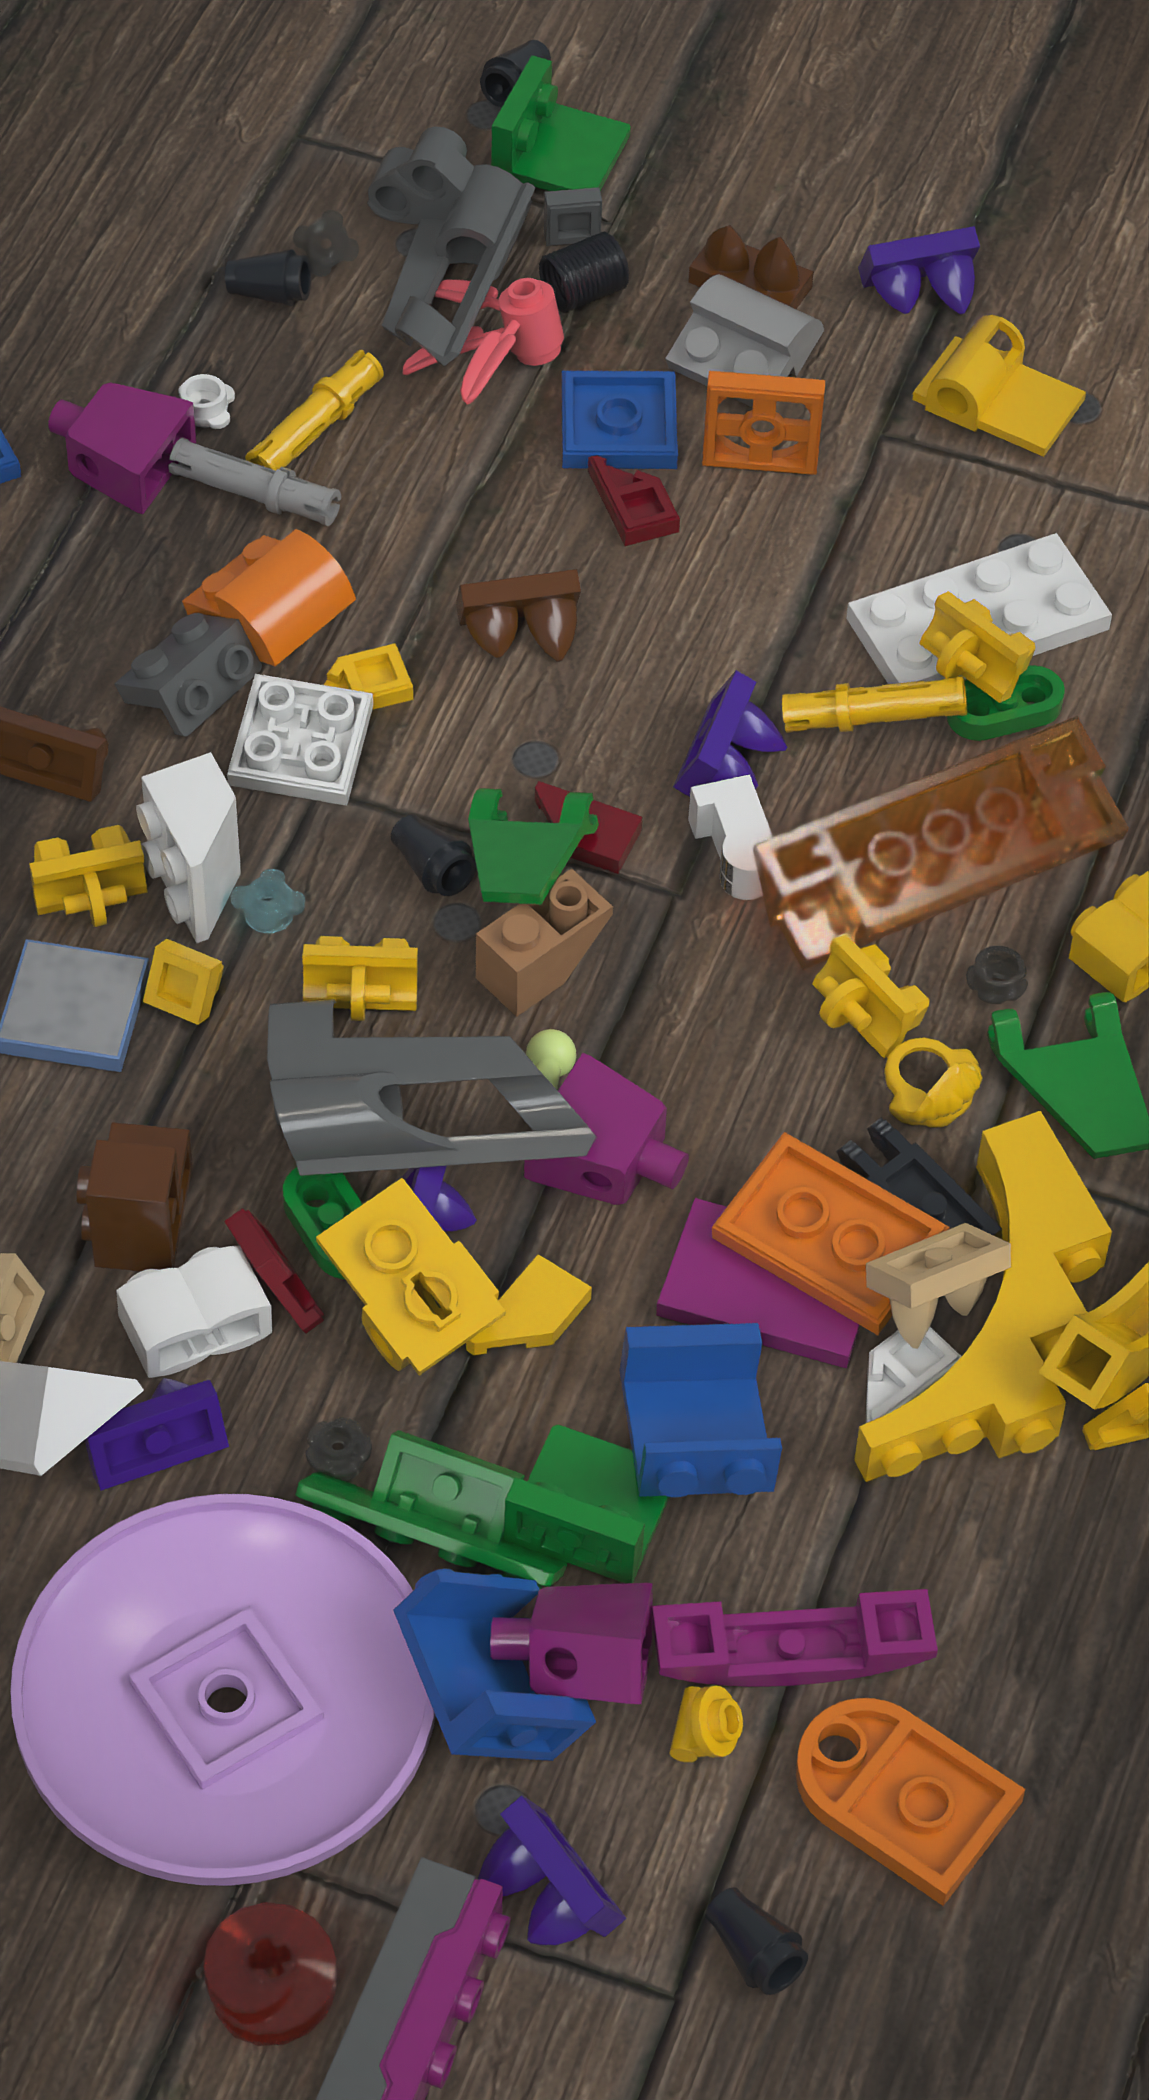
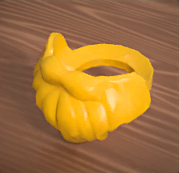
(946, 1099)

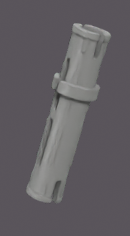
(277, 488)

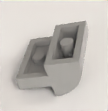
(742, 333)

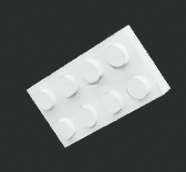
(1026, 589)

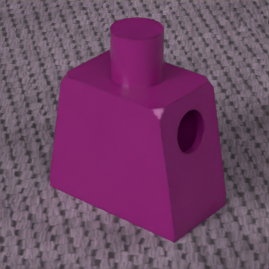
(124, 440)
(628, 1143)
(583, 1641)

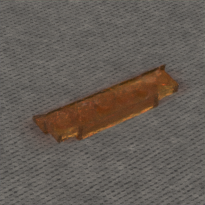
(938, 842)

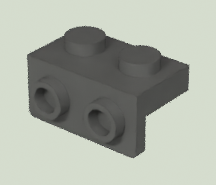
(192, 670)

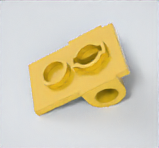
(997, 393)
(394, 1263)

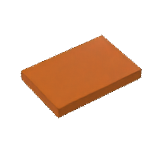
(820, 1228)

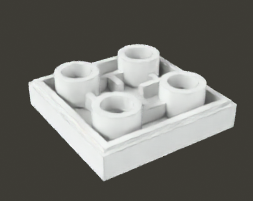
(300, 739)

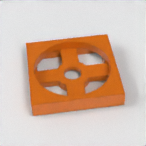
(765, 392)

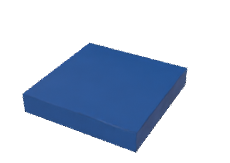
(619, 418)

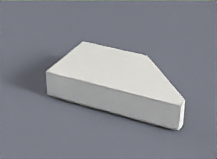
(901, 1372)

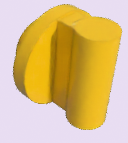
(706, 1724)

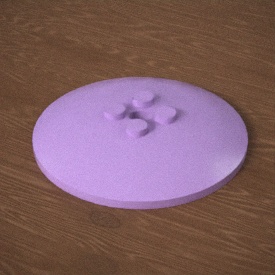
(204, 1601)

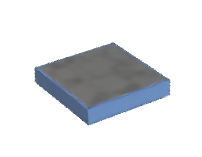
(73, 1005)

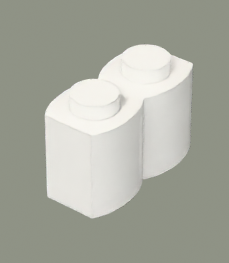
(194, 1310)

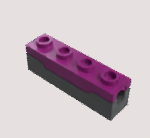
(419, 1988)

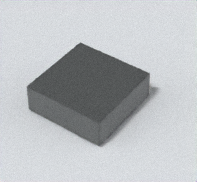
(572, 215)

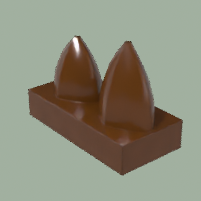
(764, 270)
(543, 599)
(52, 754)

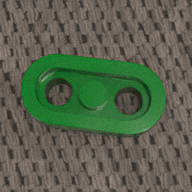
(993, 719)
(311, 1221)

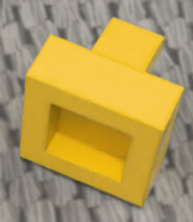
(183, 981)

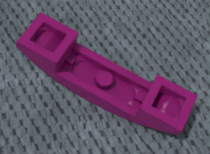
(794, 1645)

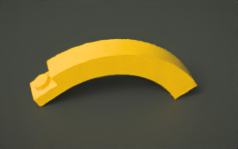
(1105, 1350)

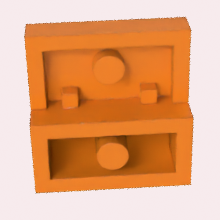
(277, 593)

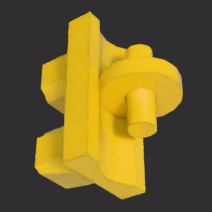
(975, 647)
(87, 878)
(361, 975)
(863, 995)

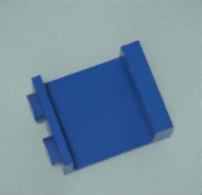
(697, 1410)
(477, 1700)

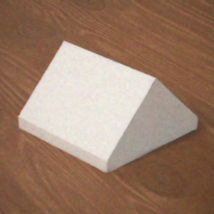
(53, 1411)

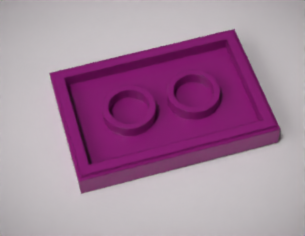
(723, 1287)

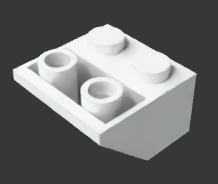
(191, 840)

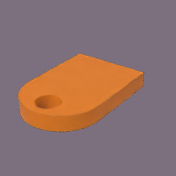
(906, 1793)

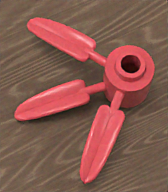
(529, 331)

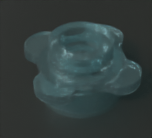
(273, 914)

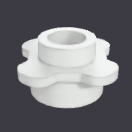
(209, 399)

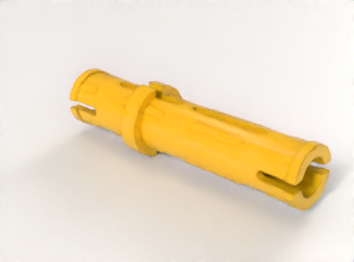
(330, 401)
(873, 704)

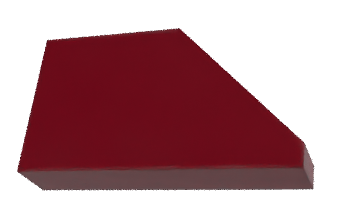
(634, 502)
(612, 839)
(275, 1269)

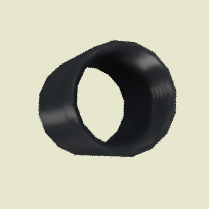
(585, 271)

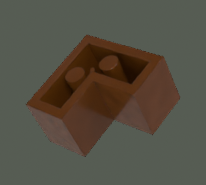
(136, 1196)

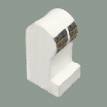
(736, 822)

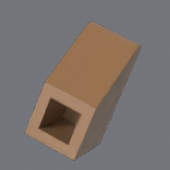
(539, 946)

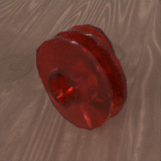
(262, 2007)

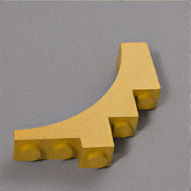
(996, 1383)

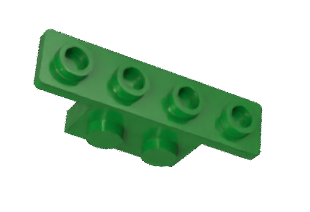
(438, 1500)

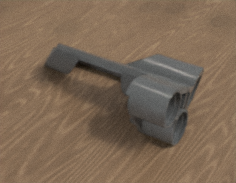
(462, 218)
(345, 1100)

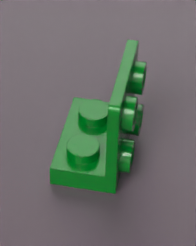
(552, 142)
(583, 1506)

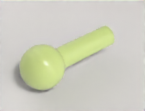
(552, 1054)

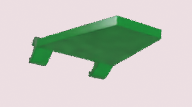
(524, 858)
(1081, 1082)

